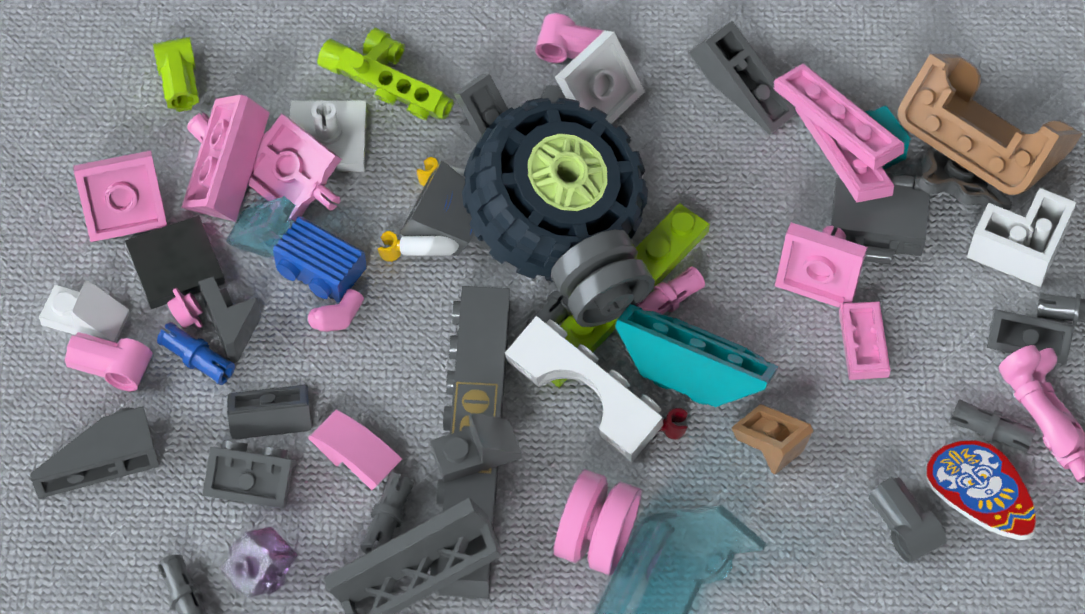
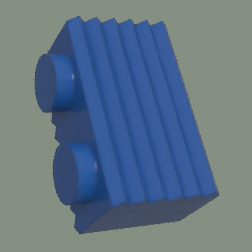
(318, 259)

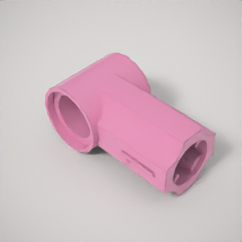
(563, 39)
(119, 363)

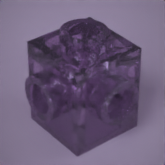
(259, 562)

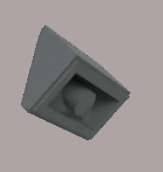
(1015, 331)
(269, 412)

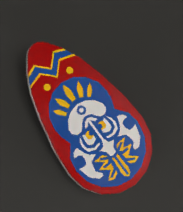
(983, 487)

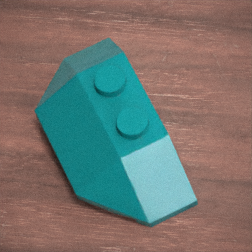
(691, 358)

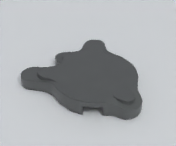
(947, 176)

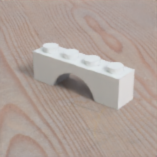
(546, 355)

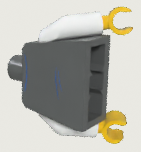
(437, 220)

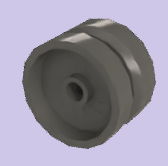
(602, 278)

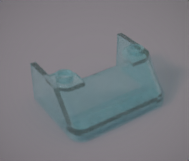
(672, 559)

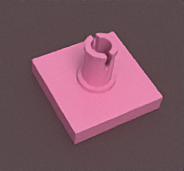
(120, 196)
(820, 264)

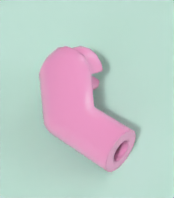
(336, 316)

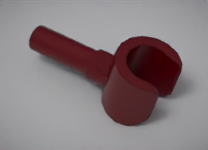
(669, 428)

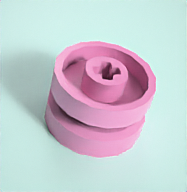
(597, 522)

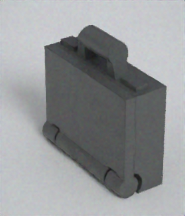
(885, 223)

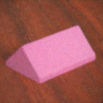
(226, 157)

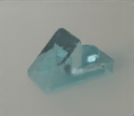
(262, 227)

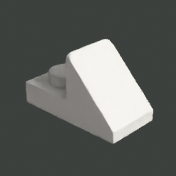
(84, 312)

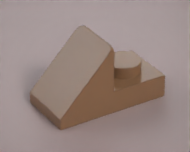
(775, 434)

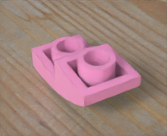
(356, 446)

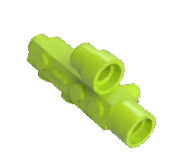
(388, 83)

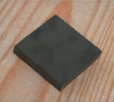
(173, 259)

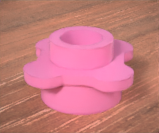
(185, 309)

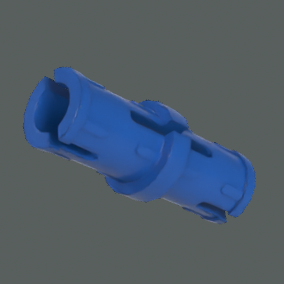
(196, 353)

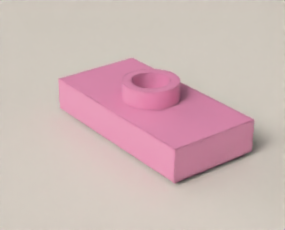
(864, 340)

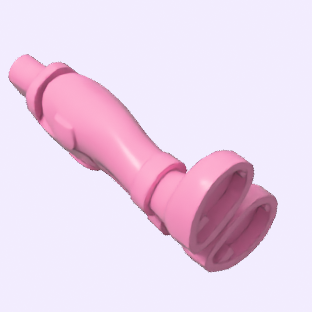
(1062, 433)

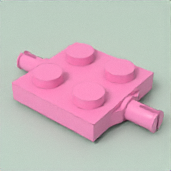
(294, 167)

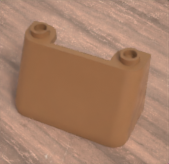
(946, 117)

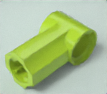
(176, 66)

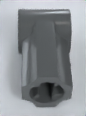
(912, 529)

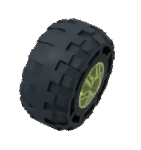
(550, 181)

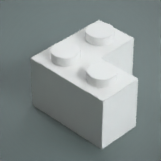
(1022, 244)

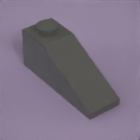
(742, 77)
(103, 452)

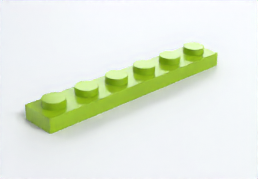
(661, 253)

